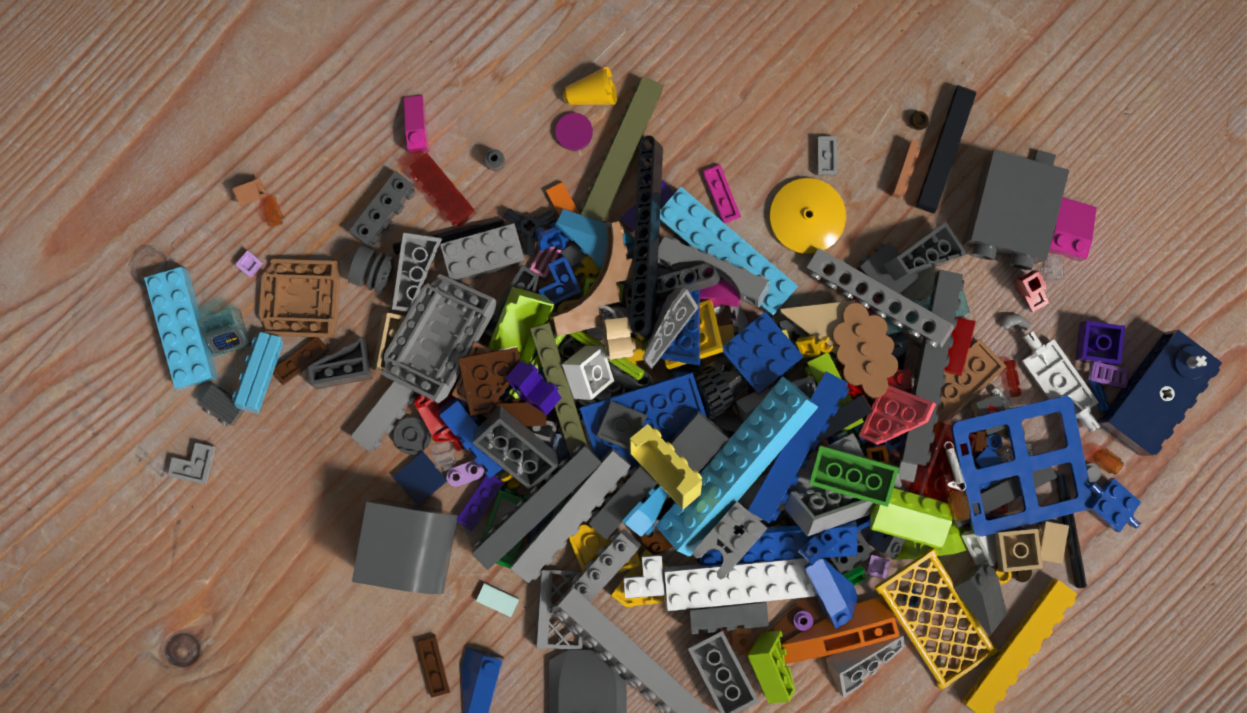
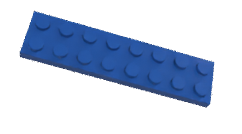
(786, 541)

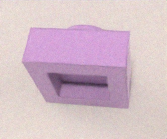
(249, 264)
(877, 566)

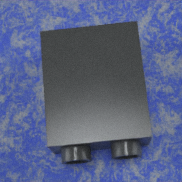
(1015, 209)

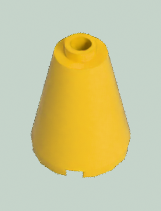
(592, 89)

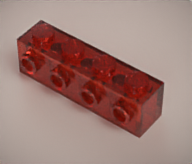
(443, 190)

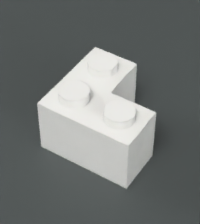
(649, 583)

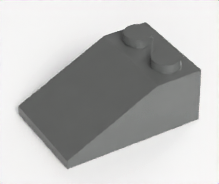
(983, 595)

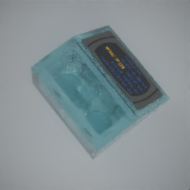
(224, 331)

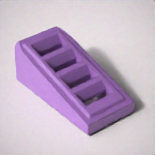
(1119, 379)

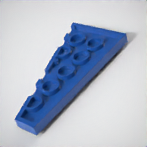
(686, 345)

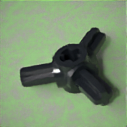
(522, 221)

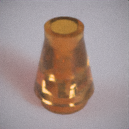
(273, 214)

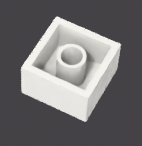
(588, 372)

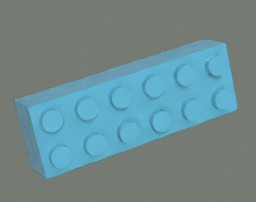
(178, 327)

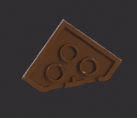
(486, 376)

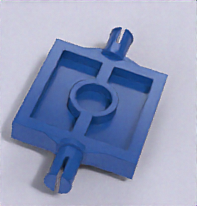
(1114, 504)

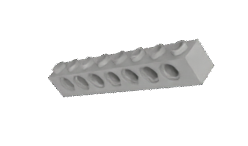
(823, 260)

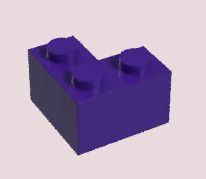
(533, 388)

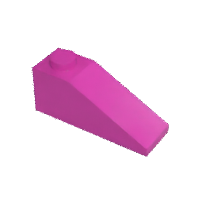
(416, 125)

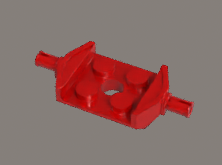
(435, 425)

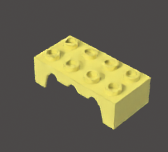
(666, 466)

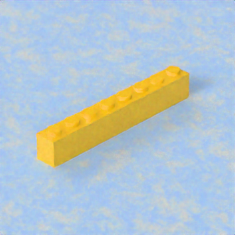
(1020, 647)

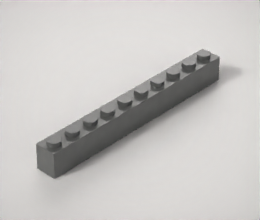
(931, 366)

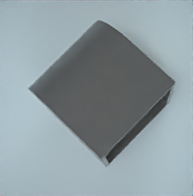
(405, 547)

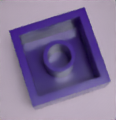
(1100, 342)

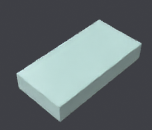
(497, 600)

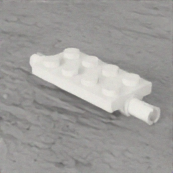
(1059, 378)

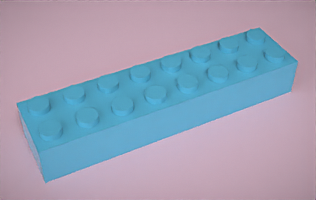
(707, 233)

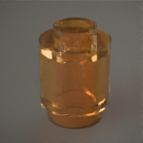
(1108, 461)
(959, 506)

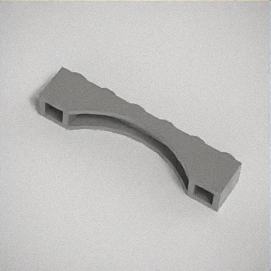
(678, 256)

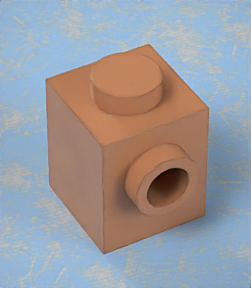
(249, 192)

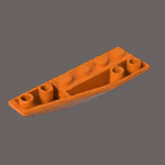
(869, 625)

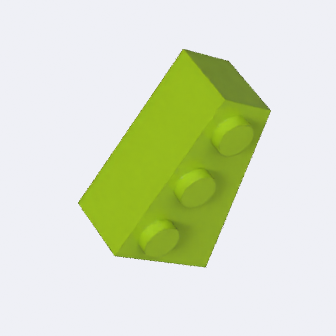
(770, 667)

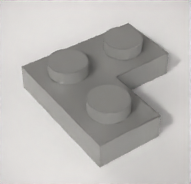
(197, 469)

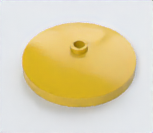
(792, 225)

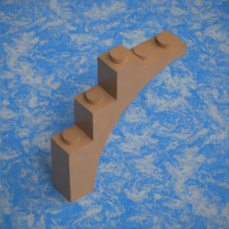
(604, 291)

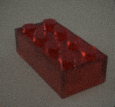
(929, 477)

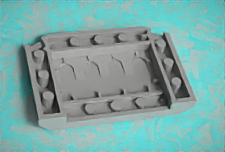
(434, 336)

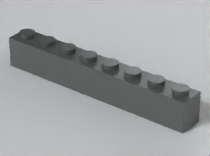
(536, 505)

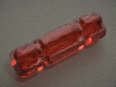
(1012, 378)

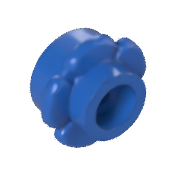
(998, 441)

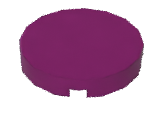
(574, 131)

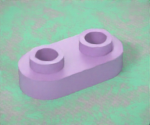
(465, 473)

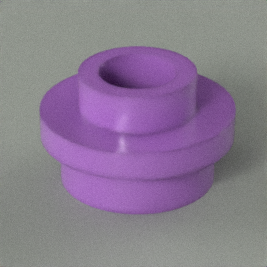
(798, 616)

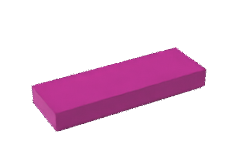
(721, 194)

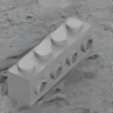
(606, 565)

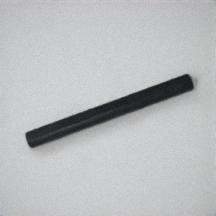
(461, 232)
(1072, 537)

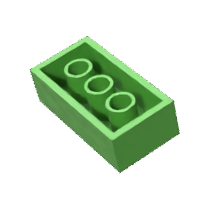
(853, 475)

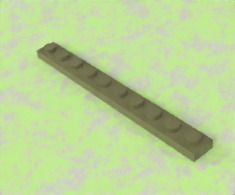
(555, 373)

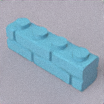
(258, 372)

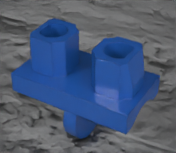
(550, 237)
(818, 546)

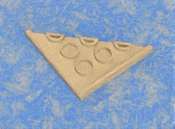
(818, 319)

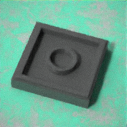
(620, 424)

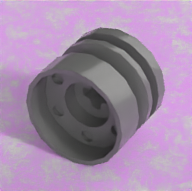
(366, 267)

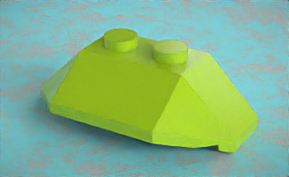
(953, 544)

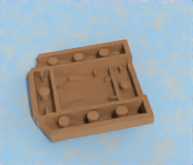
(300, 298)

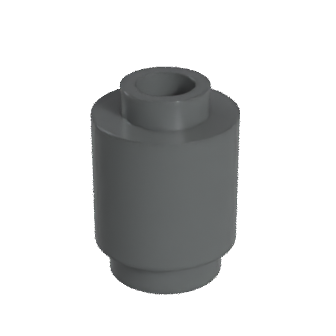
(497, 165)

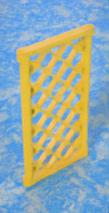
(935, 670)

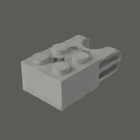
(724, 540)

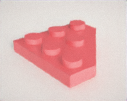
(894, 415)

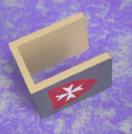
(986, 406)

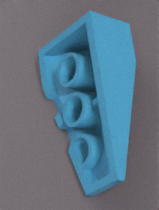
(589, 235)
(646, 512)

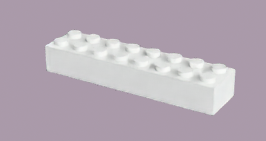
(746, 583)

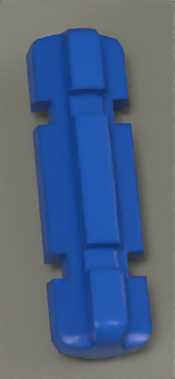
(1098, 392)

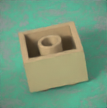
(1018, 550)

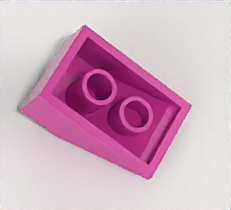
(1073, 230)

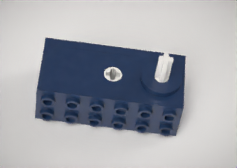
(1160, 393)

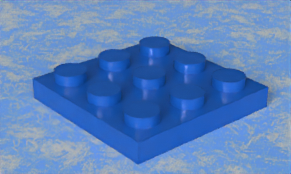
(761, 353)

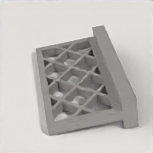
(543, 610)

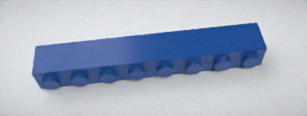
(796, 451)

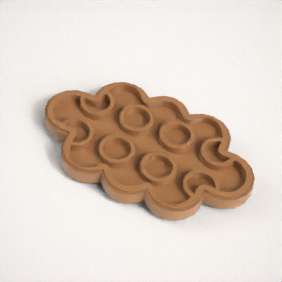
(865, 350)

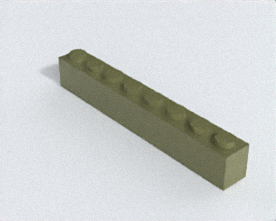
(622, 150)

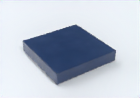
(420, 478)

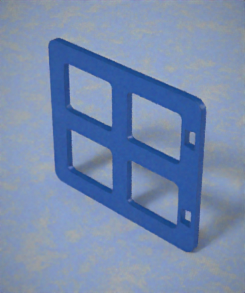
(1023, 465)

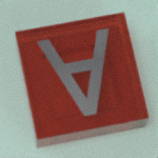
(949, 484)

